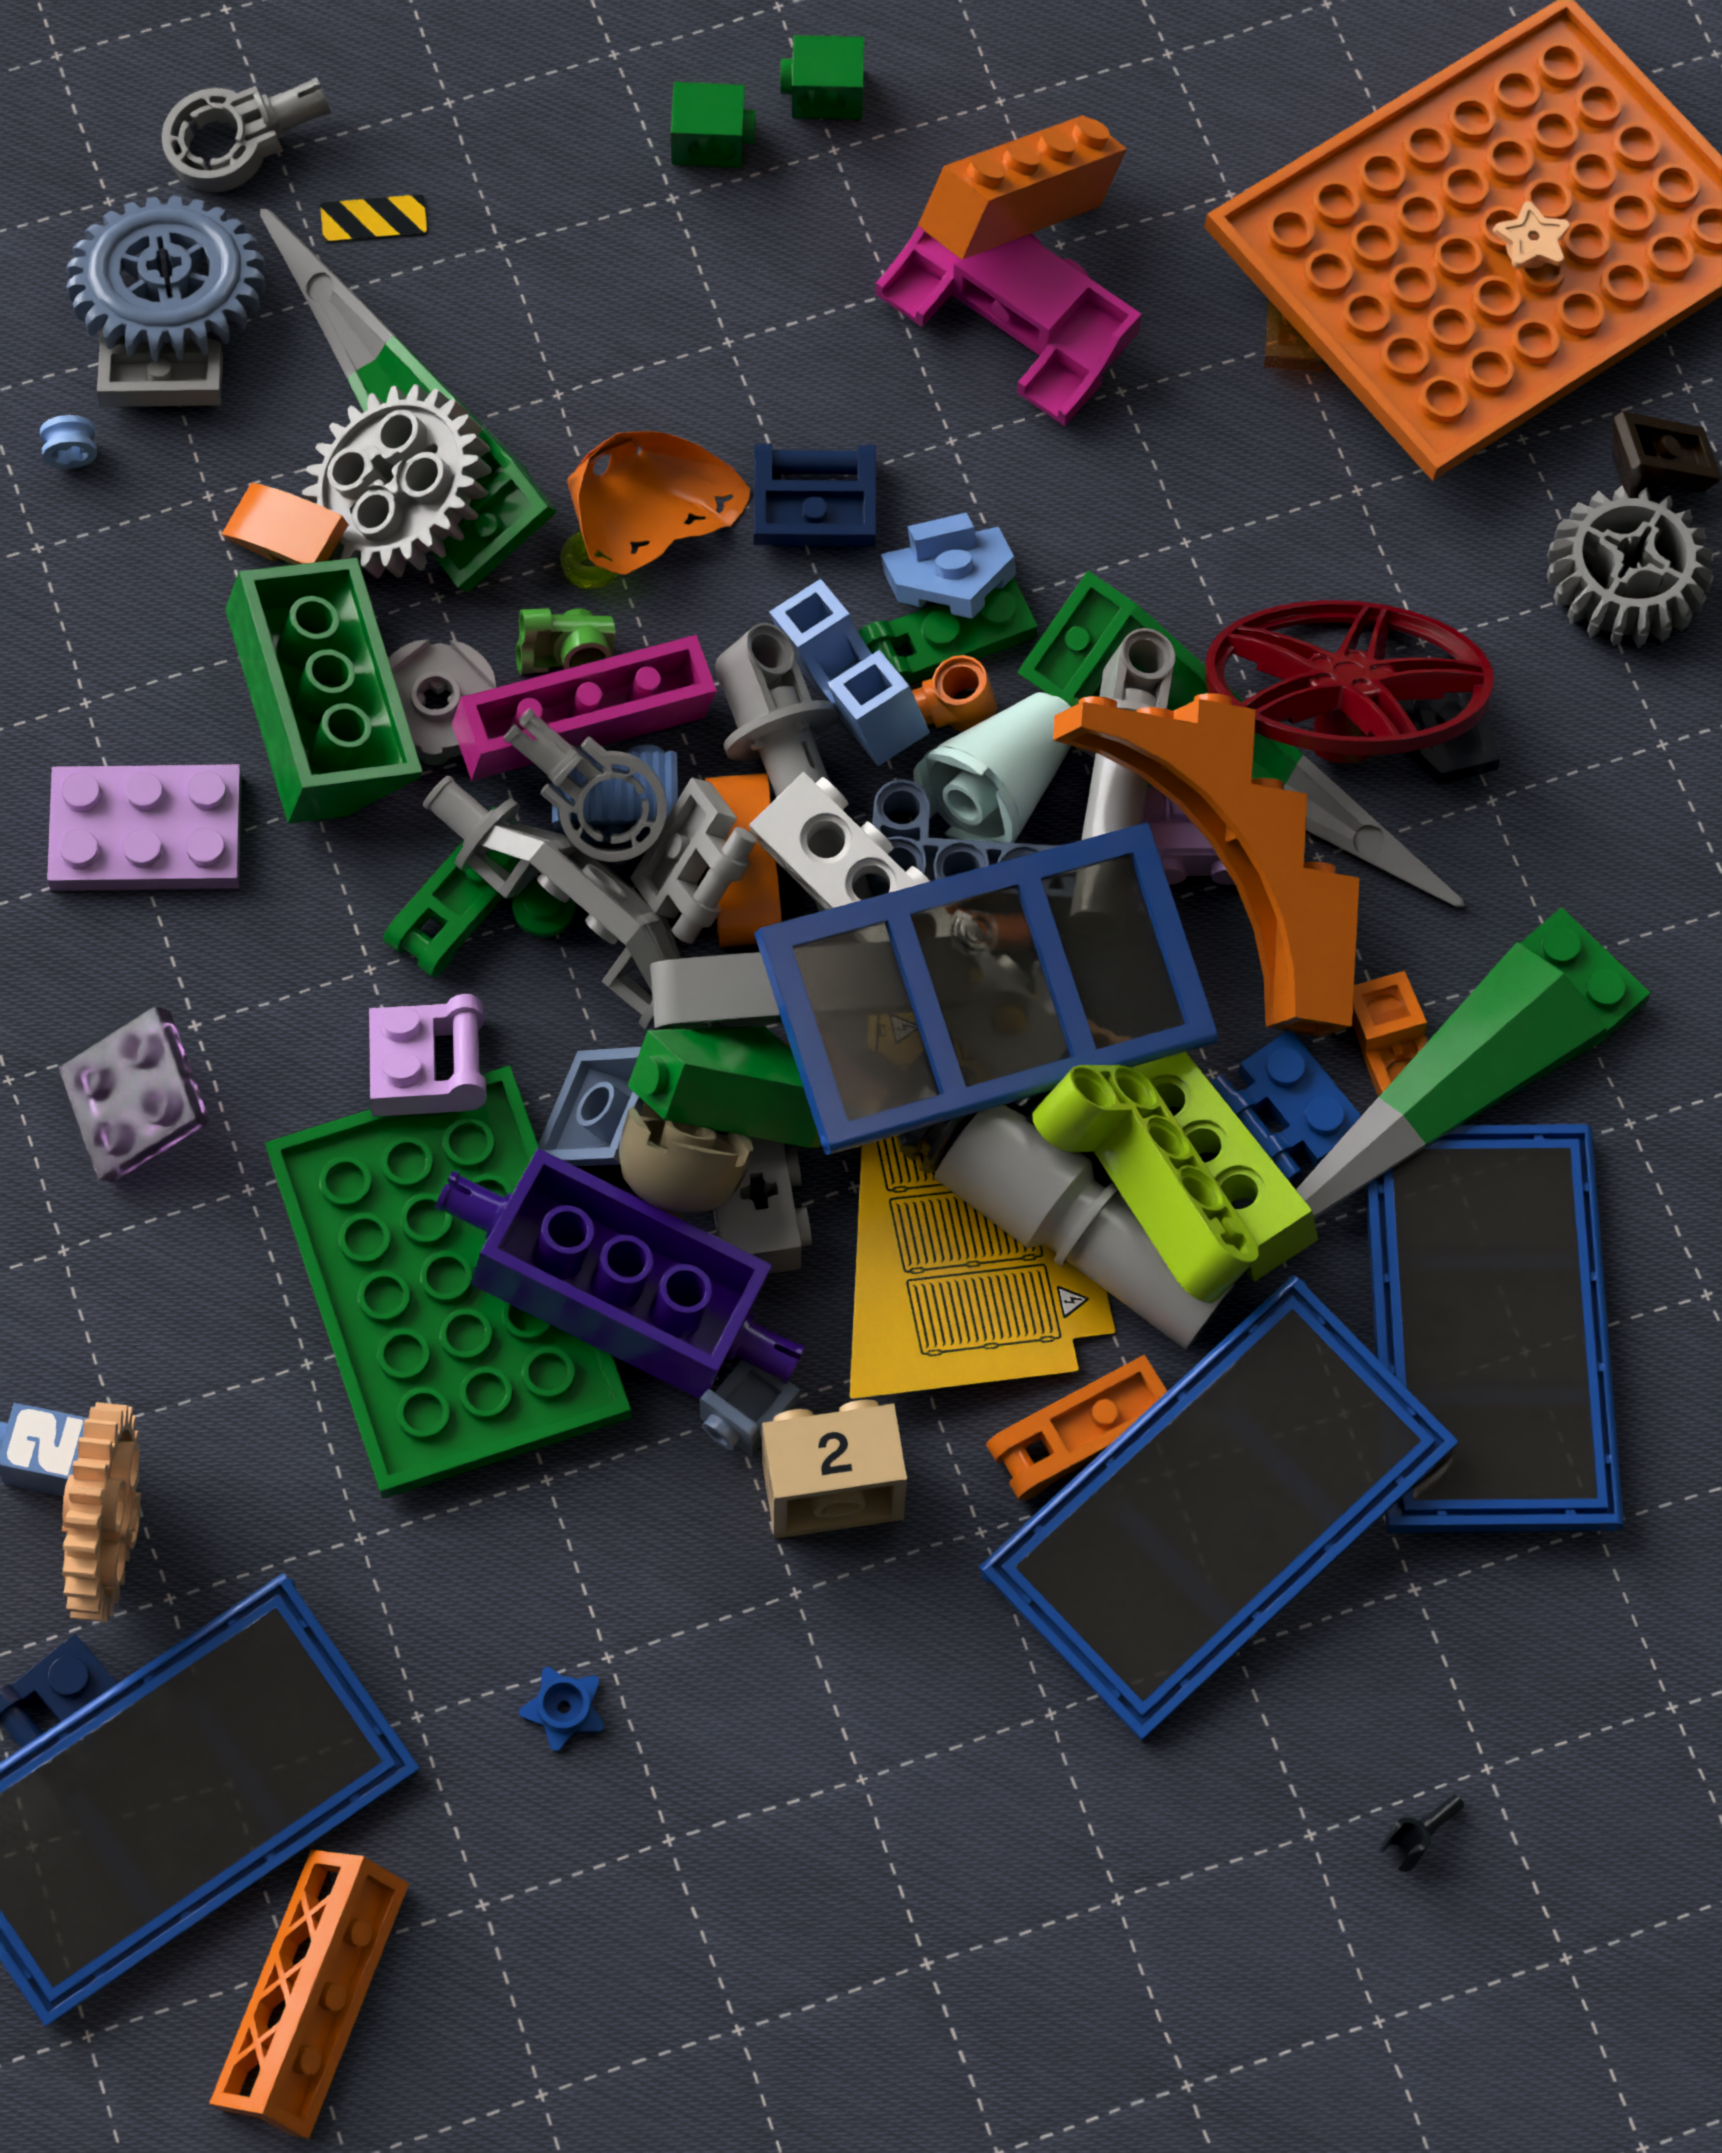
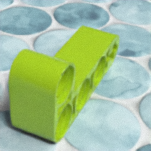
(1154, 1169)

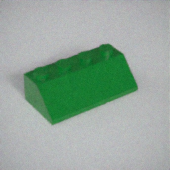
(321, 687)

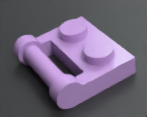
(405, 1058)

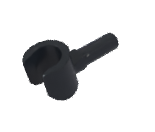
(1416, 1834)

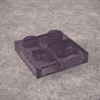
(134, 1094)

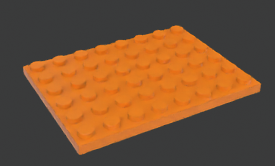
(1392, 252)

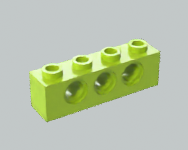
(1279, 1215)

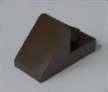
(1660, 453)

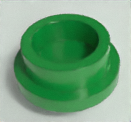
(541, 912)

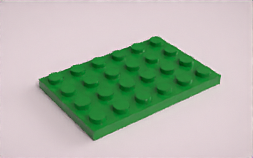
(426, 1358)

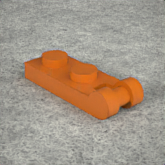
(1076, 1427)

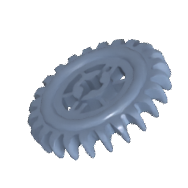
(143, 309)

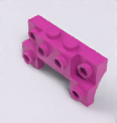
(1031, 297)

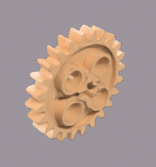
(101, 1512)

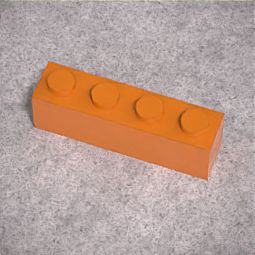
(1022, 186)

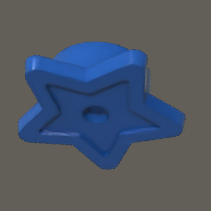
(559, 1689)

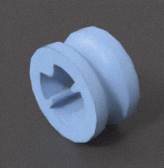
(68, 441)

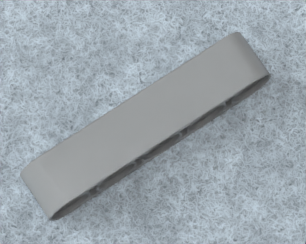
(712, 992)

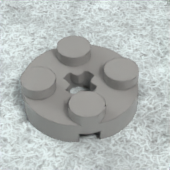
(437, 668)

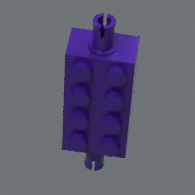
(620, 1274)

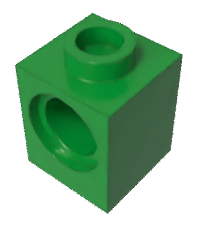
(825, 77)
(710, 124)

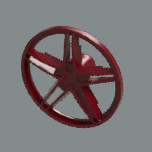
(1351, 690)

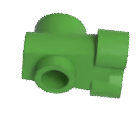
(562, 639)

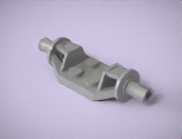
(567, 873)

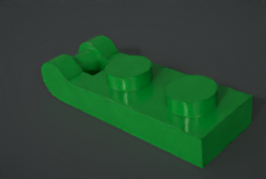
(938, 635)
(452, 900)

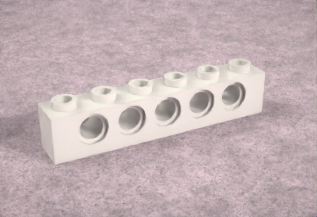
(812, 807)

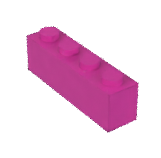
(596, 700)

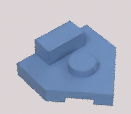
(949, 565)

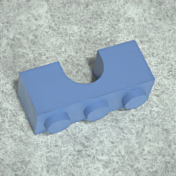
(862, 685)

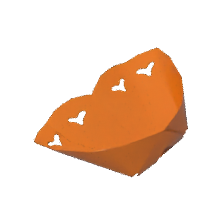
(651, 497)

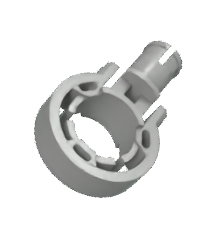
(258, 128)
(559, 758)

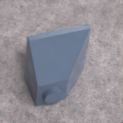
(592, 1108)

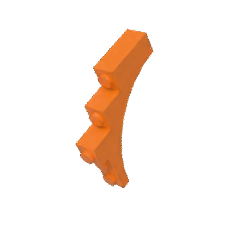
(1297, 908)

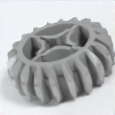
(1648, 596)

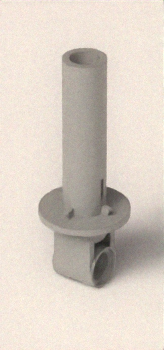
(778, 720)
(1115, 792)

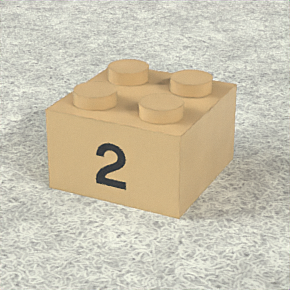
(833, 1469)

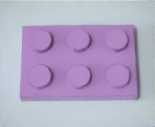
(144, 827)

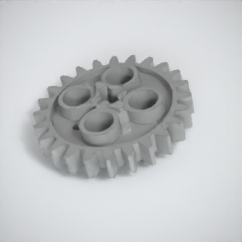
(400, 478)

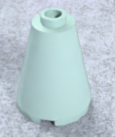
(995, 771)

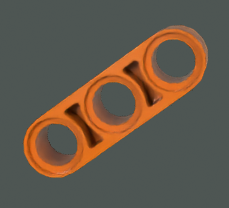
(756, 897)

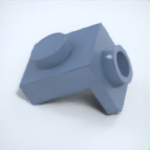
(741, 1405)

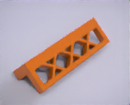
(319, 1992)

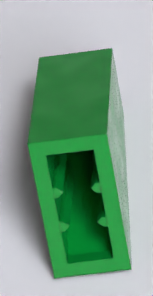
(726, 1082)

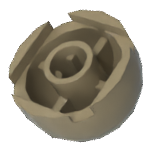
(681, 1164)

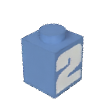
(39, 1448)

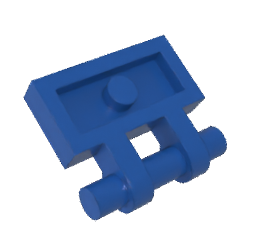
(1299, 1098)

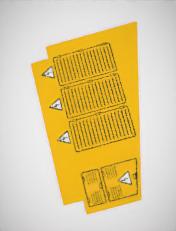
(952, 1293)

